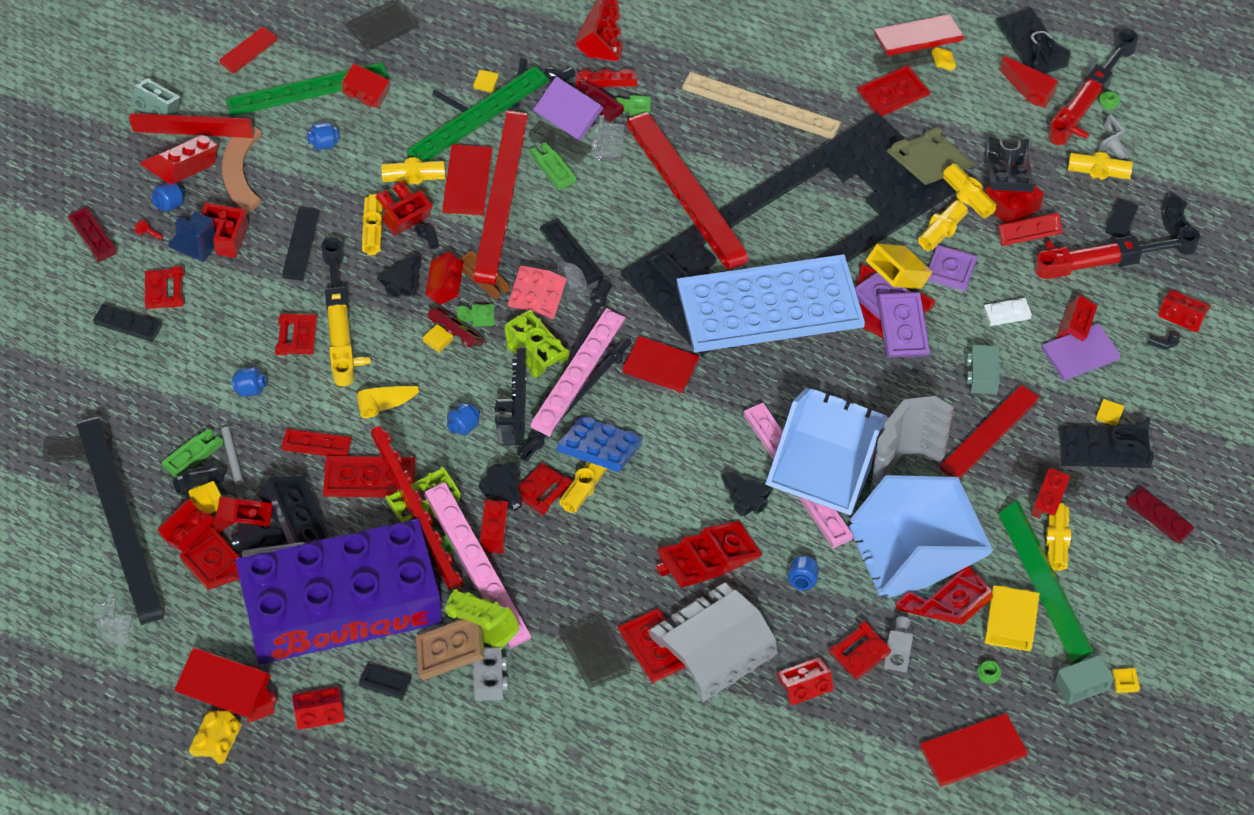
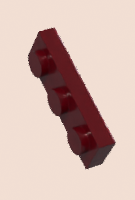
(92, 234)
(1160, 515)

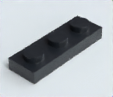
(127, 322)

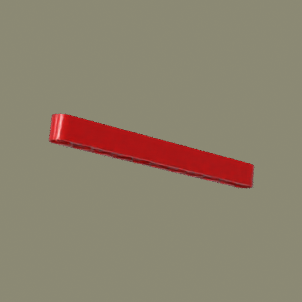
(687, 191)
(500, 198)

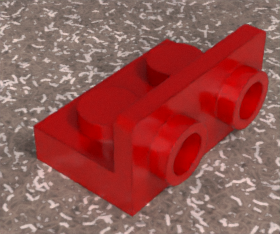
(1183, 310)
(1050, 493)
(184, 525)
(806, 680)
(318, 708)

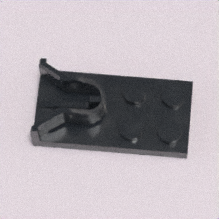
(1033, 41)
(1009, 167)
(511, 411)
(1106, 445)
(293, 508)

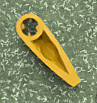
(384, 398)

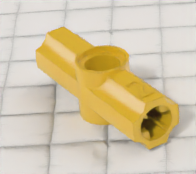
(1100, 165)
(413, 171)
(969, 191)
(372, 225)
(942, 225)
(579, 490)
(1058, 538)

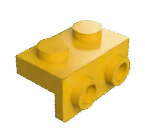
(215, 736)

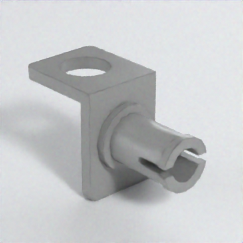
(1114, 141)
(900, 643)

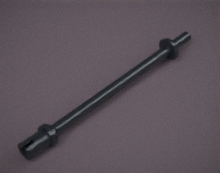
(598, 300)
(536, 441)

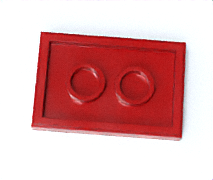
(893, 91)
(660, 364)
(653, 659)

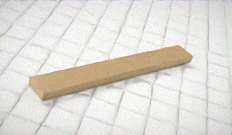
(761, 105)

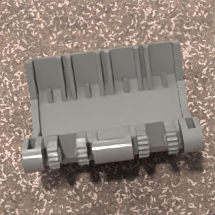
(914, 427)
(717, 639)

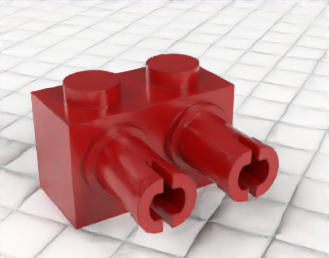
(407, 212)

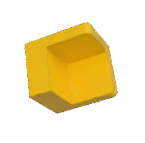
(205, 497)

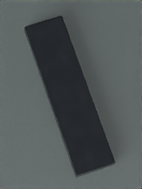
(300, 244)
(570, 250)

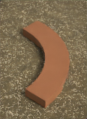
(233, 172)

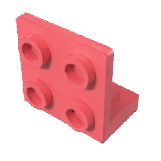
(537, 291)

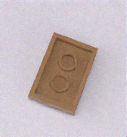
(449, 648)

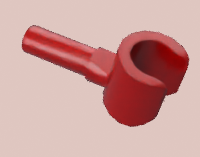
(142, 227)
(661, 567)

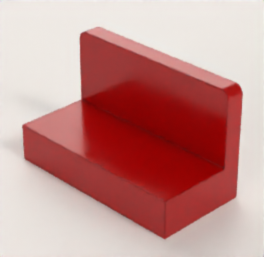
(1077, 318)

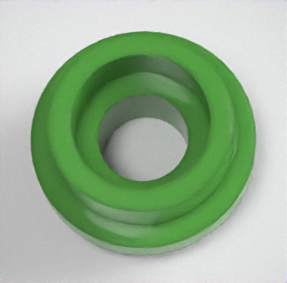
(1109, 100)
(989, 666)

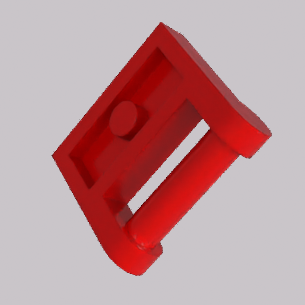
(157, 288)
(303, 334)
(538, 484)
(863, 657)

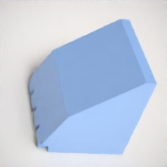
(826, 450)
(917, 532)

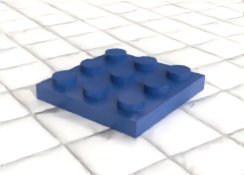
(600, 444)

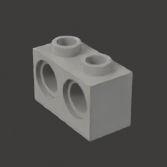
(488, 674)

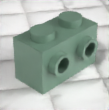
(154, 99)
(983, 369)
(1083, 679)

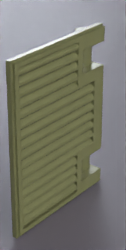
(929, 159)

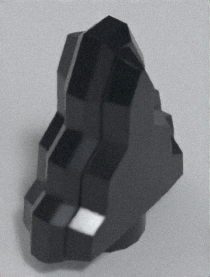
(402, 277)
(197, 477)
(503, 484)
(746, 493)
(256, 536)

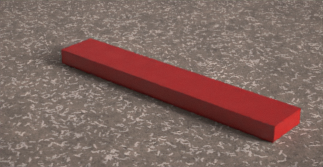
(191, 125)
(989, 433)

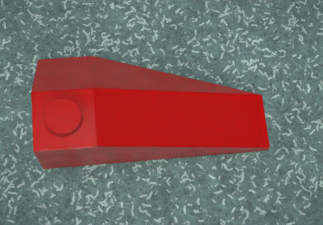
(600, 31)

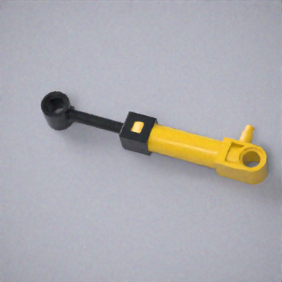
(338, 318)

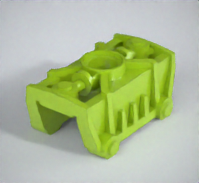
(547, 343)
(430, 481)
(497, 622)

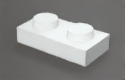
(1007, 311)

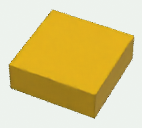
(944, 59)
(486, 81)
(437, 338)
(1110, 412)
(1125, 680)

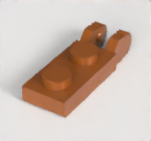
(469, 268)

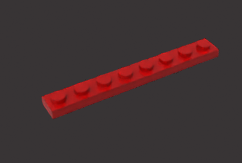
(412, 500)

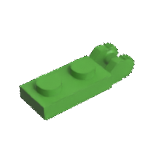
(553, 166)
(192, 453)

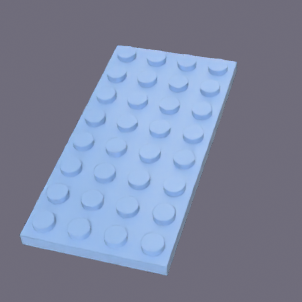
(769, 303)

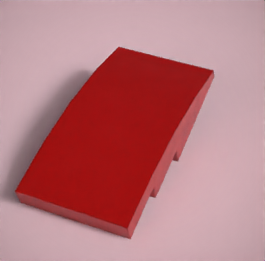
(709, 553)

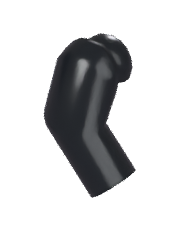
(552, 72)
(427, 233)
(1165, 343)

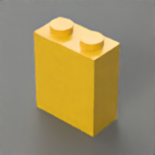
(899, 266)
(1012, 618)

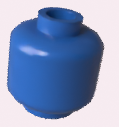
(322, 136)
(167, 197)
(249, 382)
(463, 419)
(803, 573)

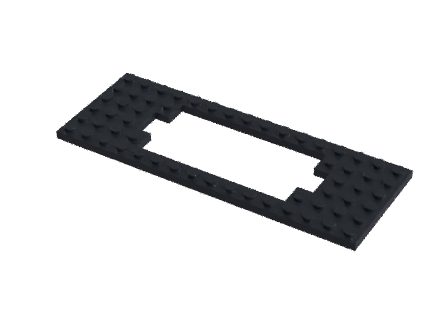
(858, 152)

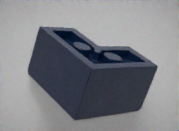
(194, 237)

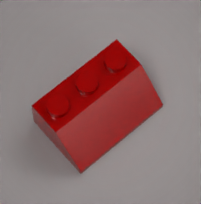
(183, 159)

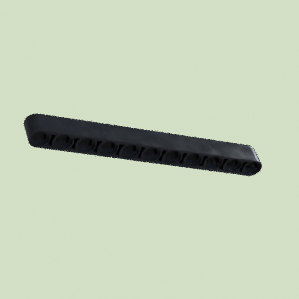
(119, 520)

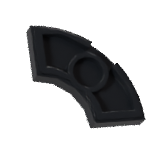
(1172, 214)

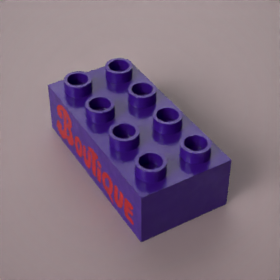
(339, 591)

